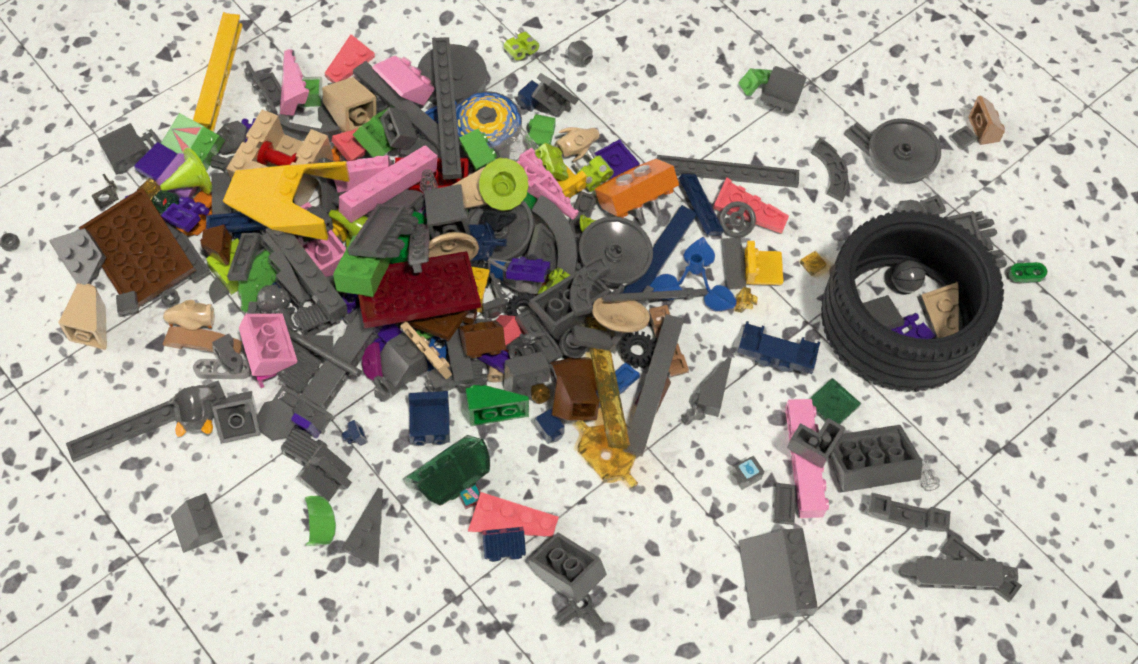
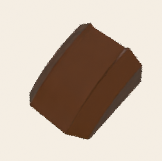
(574, 367)

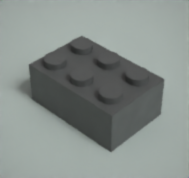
(568, 567)

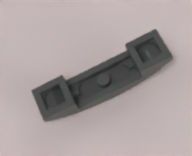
(301, 131)
(908, 515)

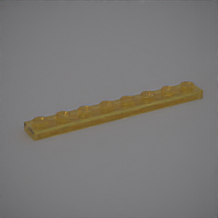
(608, 393)

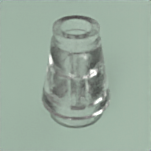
(428, 181)
(929, 479)

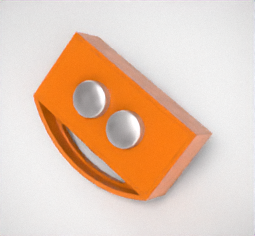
(637, 187)

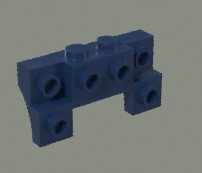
(777, 351)

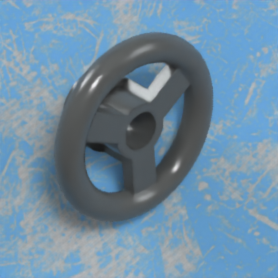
(745, 231)

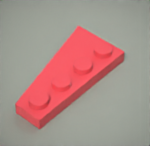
(766, 214)
(500, 513)

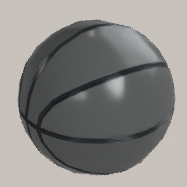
(908, 276)

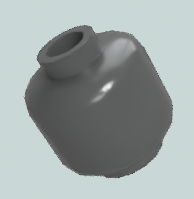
(580, 53)

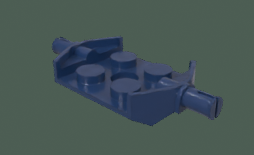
(486, 241)

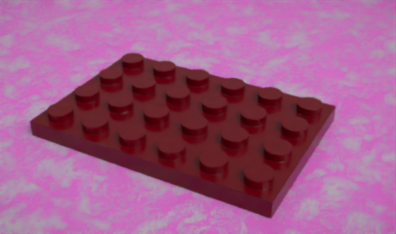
(440, 289)

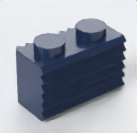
(504, 543)

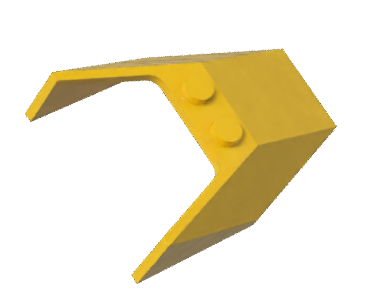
(269, 196)

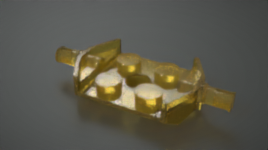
(594, 444)

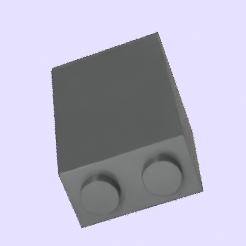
(446, 210)

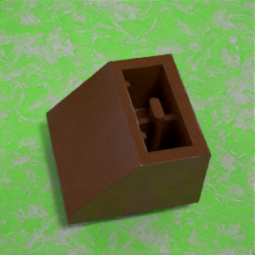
(575, 399)

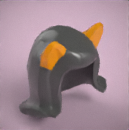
(193, 409)

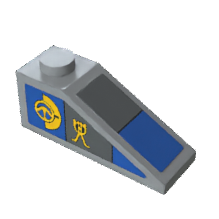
(499, 269)

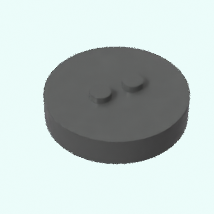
(467, 69)

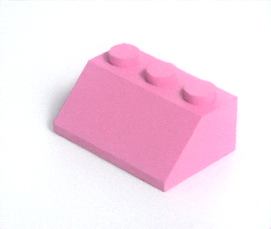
(405, 79)
(362, 170)
(267, 343)

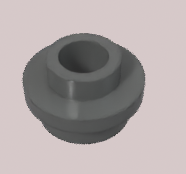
(9, 237)

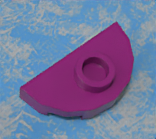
(372, 361)

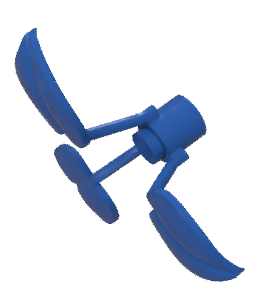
(698, 256)

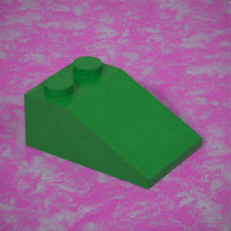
(494, 405)

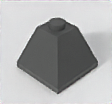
(236, 417)

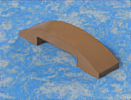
(198, 339)
(678, 363)

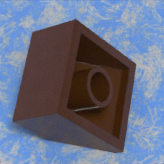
(482, 338)

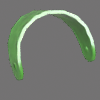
(321, 521)

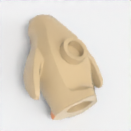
(576, 141)
(190, 315)

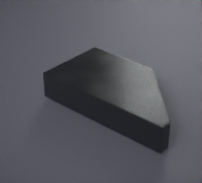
(497, 219)

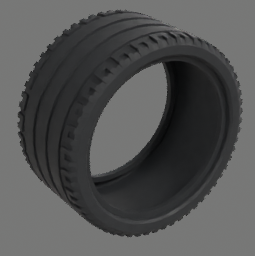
(946, 254)

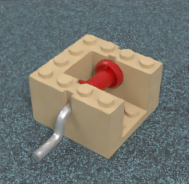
(271, 148)

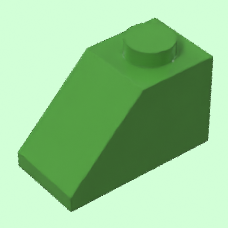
(314, 97)

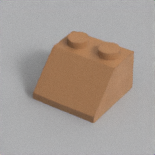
(986, 121)

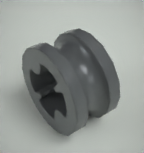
(173, 293)

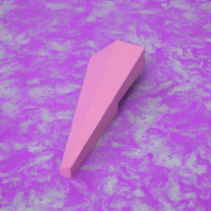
(292, 85)
(543, 183)

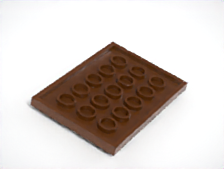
(138, 248)

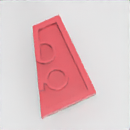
(348, 58)
(348, 145)

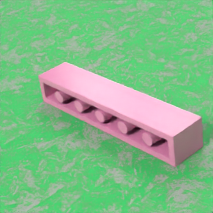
(386, 184)
(807, 476)

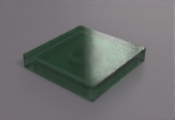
(834, 402)

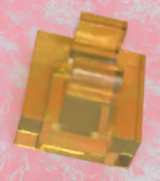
(745, 300)

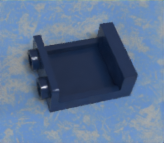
(429, 418)

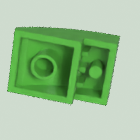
(373, 137)

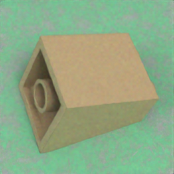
(349, 103)
(85, 317)

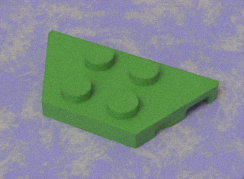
(260, 275)

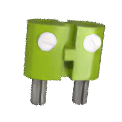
(519, 47)
(596, 171)

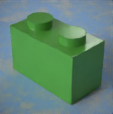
(477, 150)

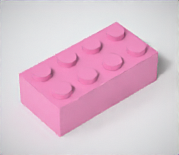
(325, 253)

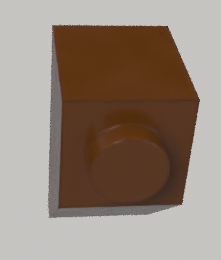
(217, 243)

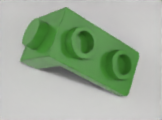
(754, 79)

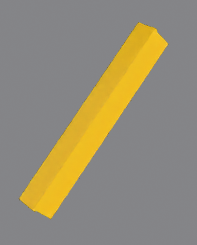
(218, 71)

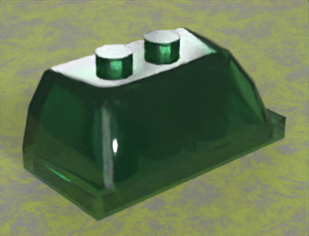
(451, 471)

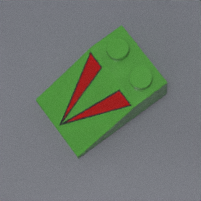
(190, 134)

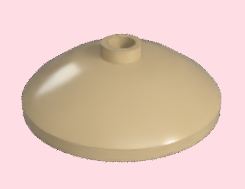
(453, 243)
(621, 315)

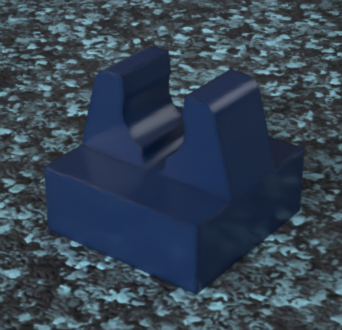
(355, 433)

